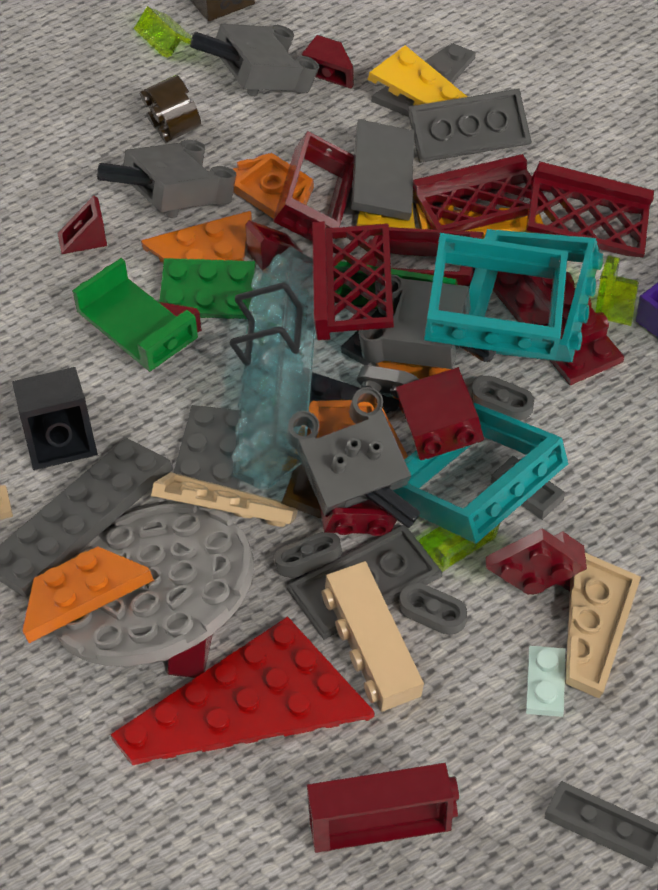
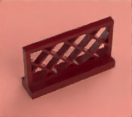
(475, 182)
(591, 191)
(325, 286)

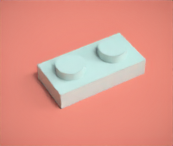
(546, 681)

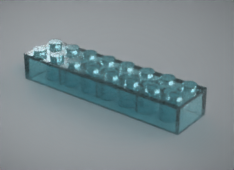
(276, 379)

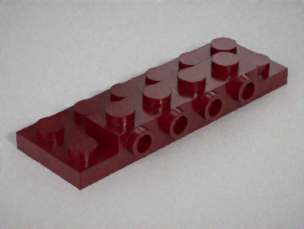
(529, 302)

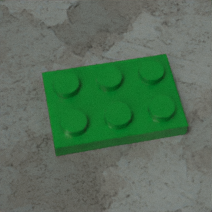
(207, 285)

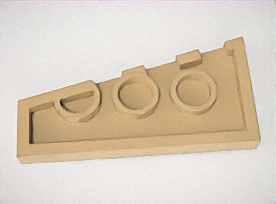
(223, 498)
(596, 622)

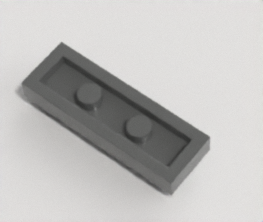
(604, 823)

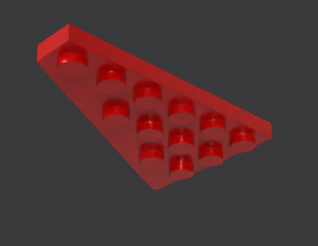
(256, 693)

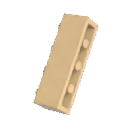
(373, 637)

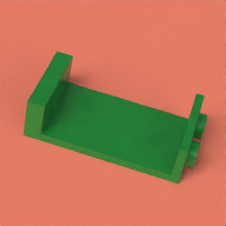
(133, 317)

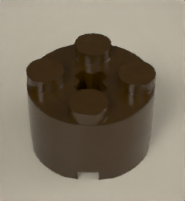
(171, 108)

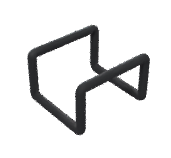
(251, 335)

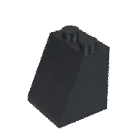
(54, 418)

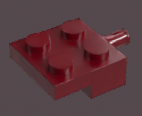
(539, 561)

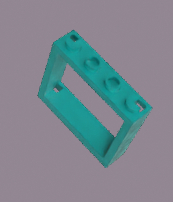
(579, 250)
(491, 332)
(542, 462)

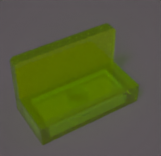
(161, 31)
(616, 294)
(449, 548)

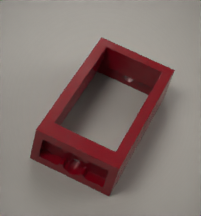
(298, 216)
(424, 243)
(382, 807)

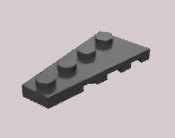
(448, 62)

